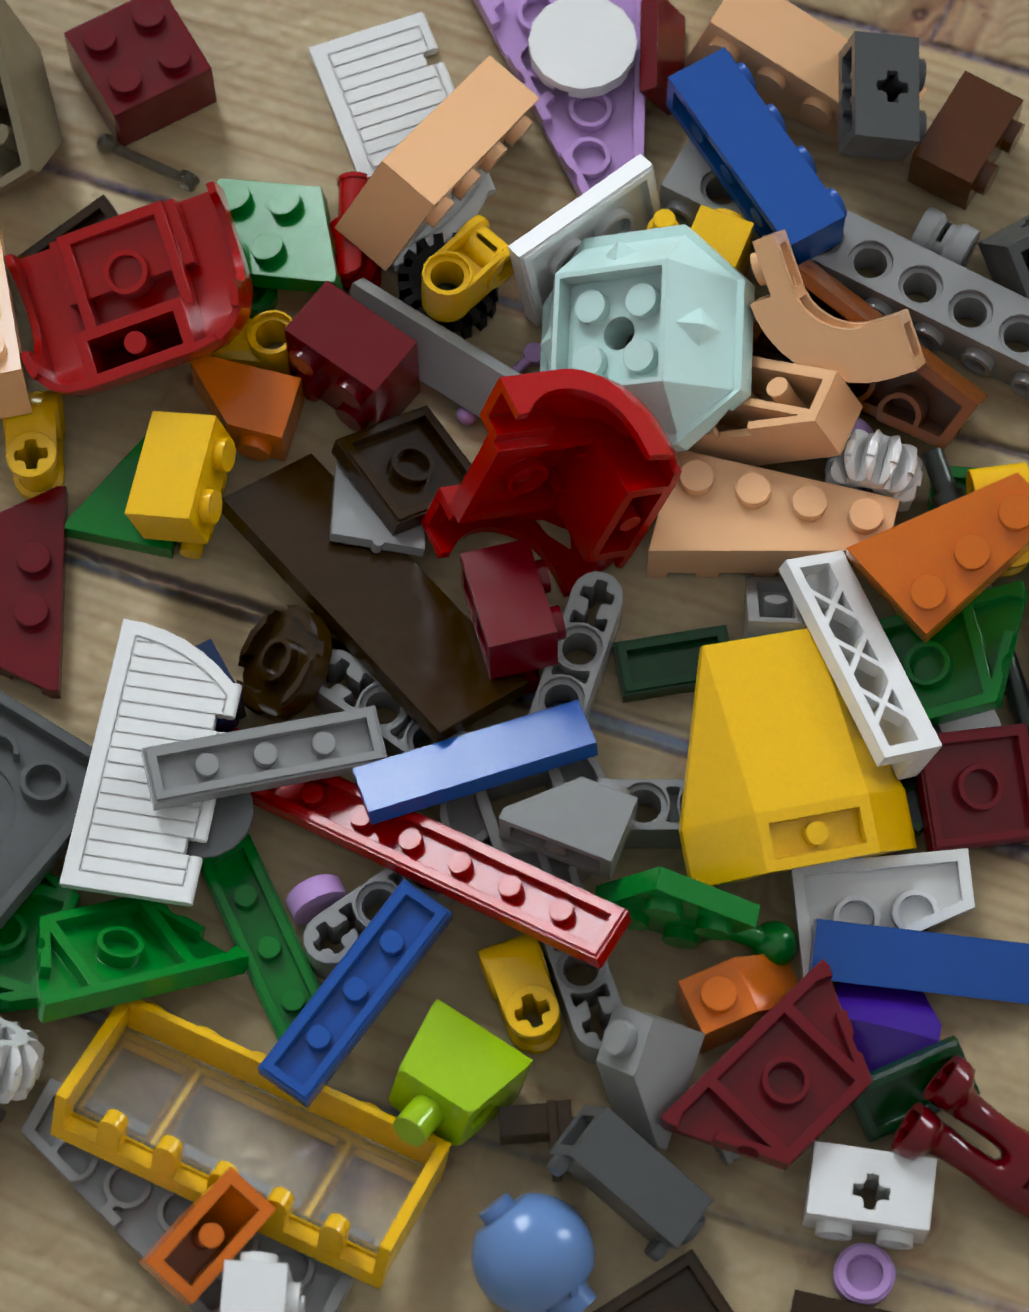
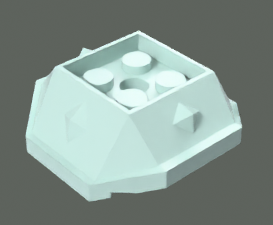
(686, 318)

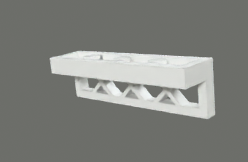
(862, 662)

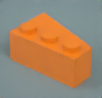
(947, 555)

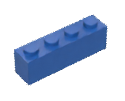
(754, 155)

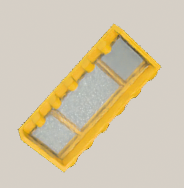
(191, 1104)

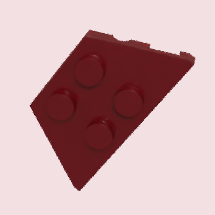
(34, 590)
(779, 1080)

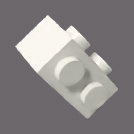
(259, 1285)

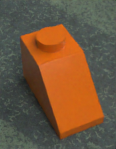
(252, 404)
(732, 997)
(206, 1235)

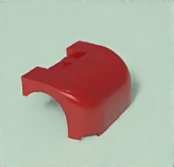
(134, 294)
(566, 454)

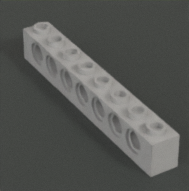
(903, 270)

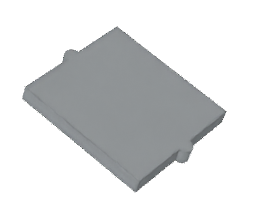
(358, 524)

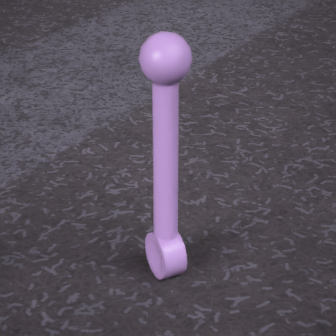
(530, 358)

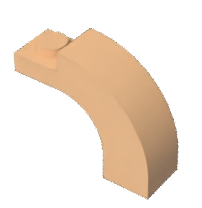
(814, 338)

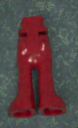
(926, 1133)

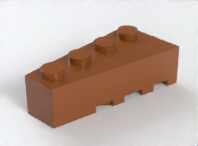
(923, 403)

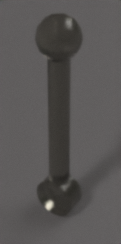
(108, 144)

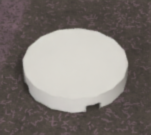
(582, 47)

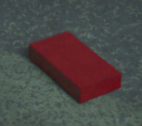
(660, 49)

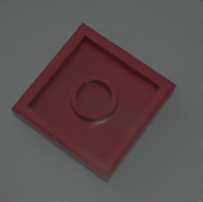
(976, 789)

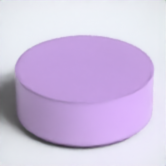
(314, 896)
(863, 1274)

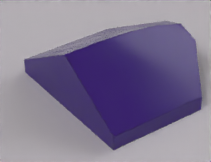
(888, 1021)

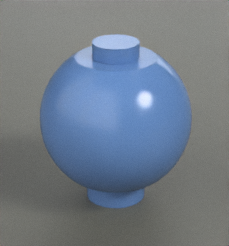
(534, 1255)

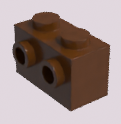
(966, 141)

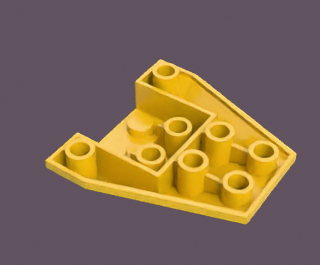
(780, 767)

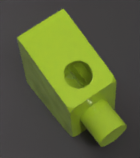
(454, 1079)

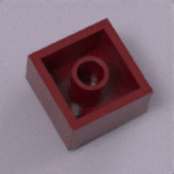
(140, 68)
(352, 359)

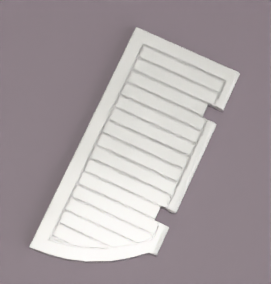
(382, 93)
(154, 696)

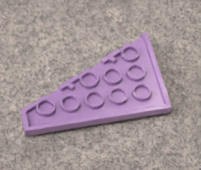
(586, 134)

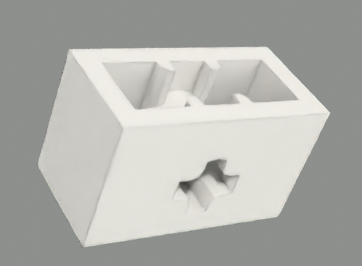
(899, 1185)

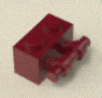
(511, 610)

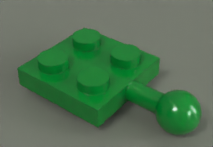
(695, 913)

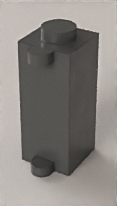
(631, 1179)

